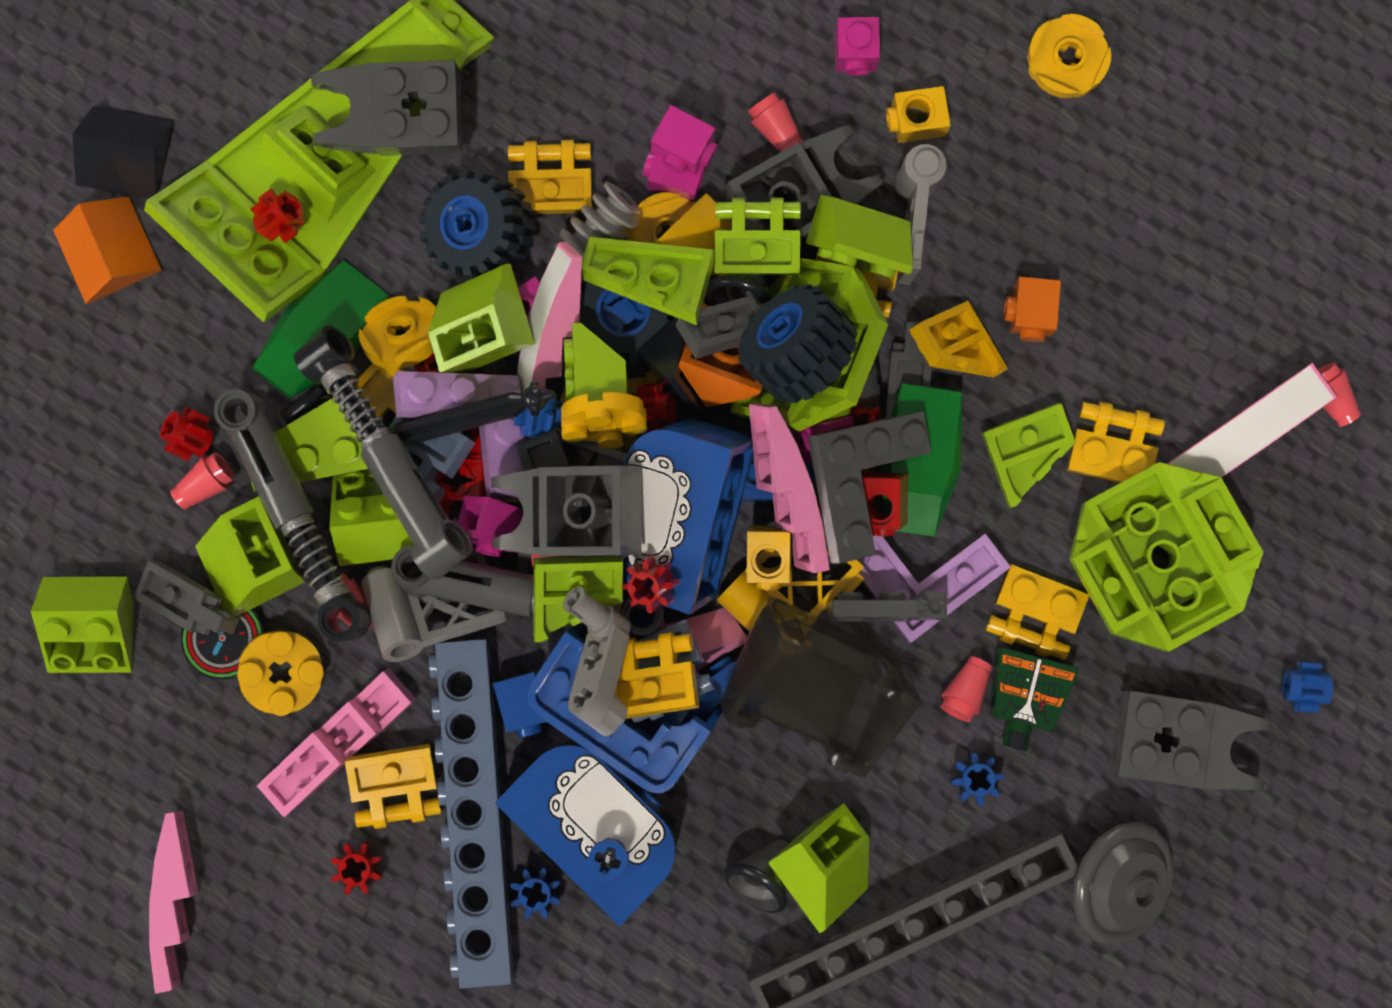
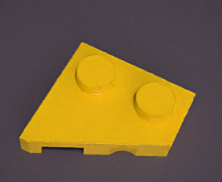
(958, 343)

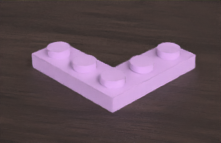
(432, 392)
(958, 578)

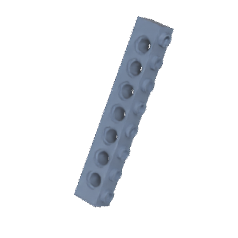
(496, 964)

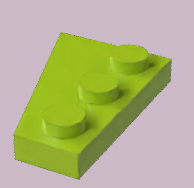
(651, 274)
(321, 444)

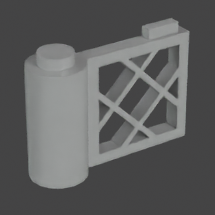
(914, 185)
(400, 619)

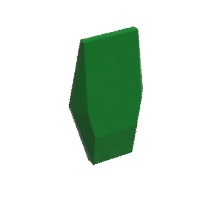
(335, 300)
(934, 474)

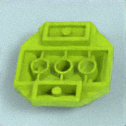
(853, 295)
(1207, 547)

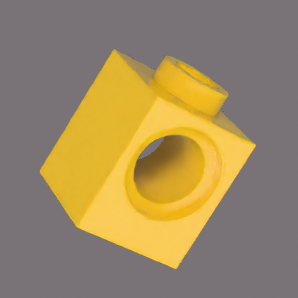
(931, 102)
(768, 537)

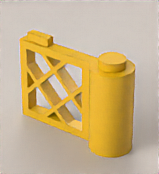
(745, 600)

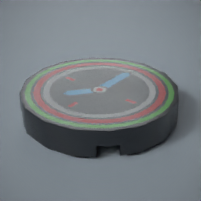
(217, 653)

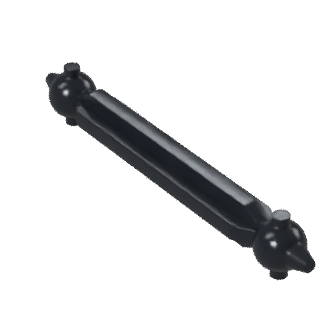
(472, 415)

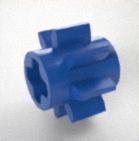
(547, 419)
(1307, 687)
(988, 776)
(524, 897)

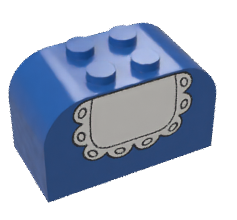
(689, 504)
(577, 800)

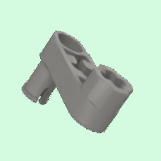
(600, 662)

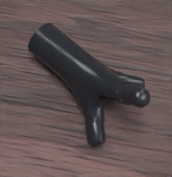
(305, 404)

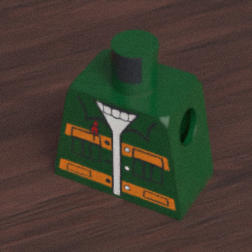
(1028, 694)

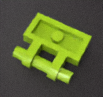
(757, 250)

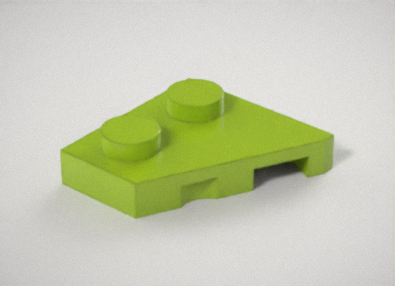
(1027, 449)
(559, 575)

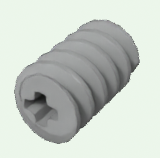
(607, 221)

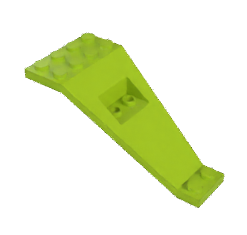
(212, 203)

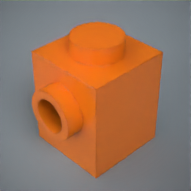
(1033, 308)

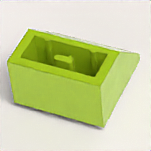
(861, 237)
(479, 322)
(591, 366)
(363, 521)
(248, 558)
(85, 624)
(826, 866)

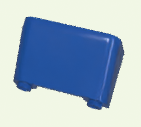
(635, 749)

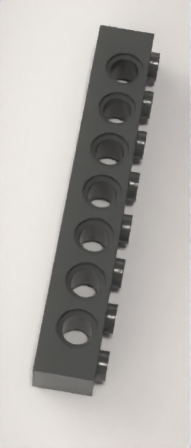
(914, 923)

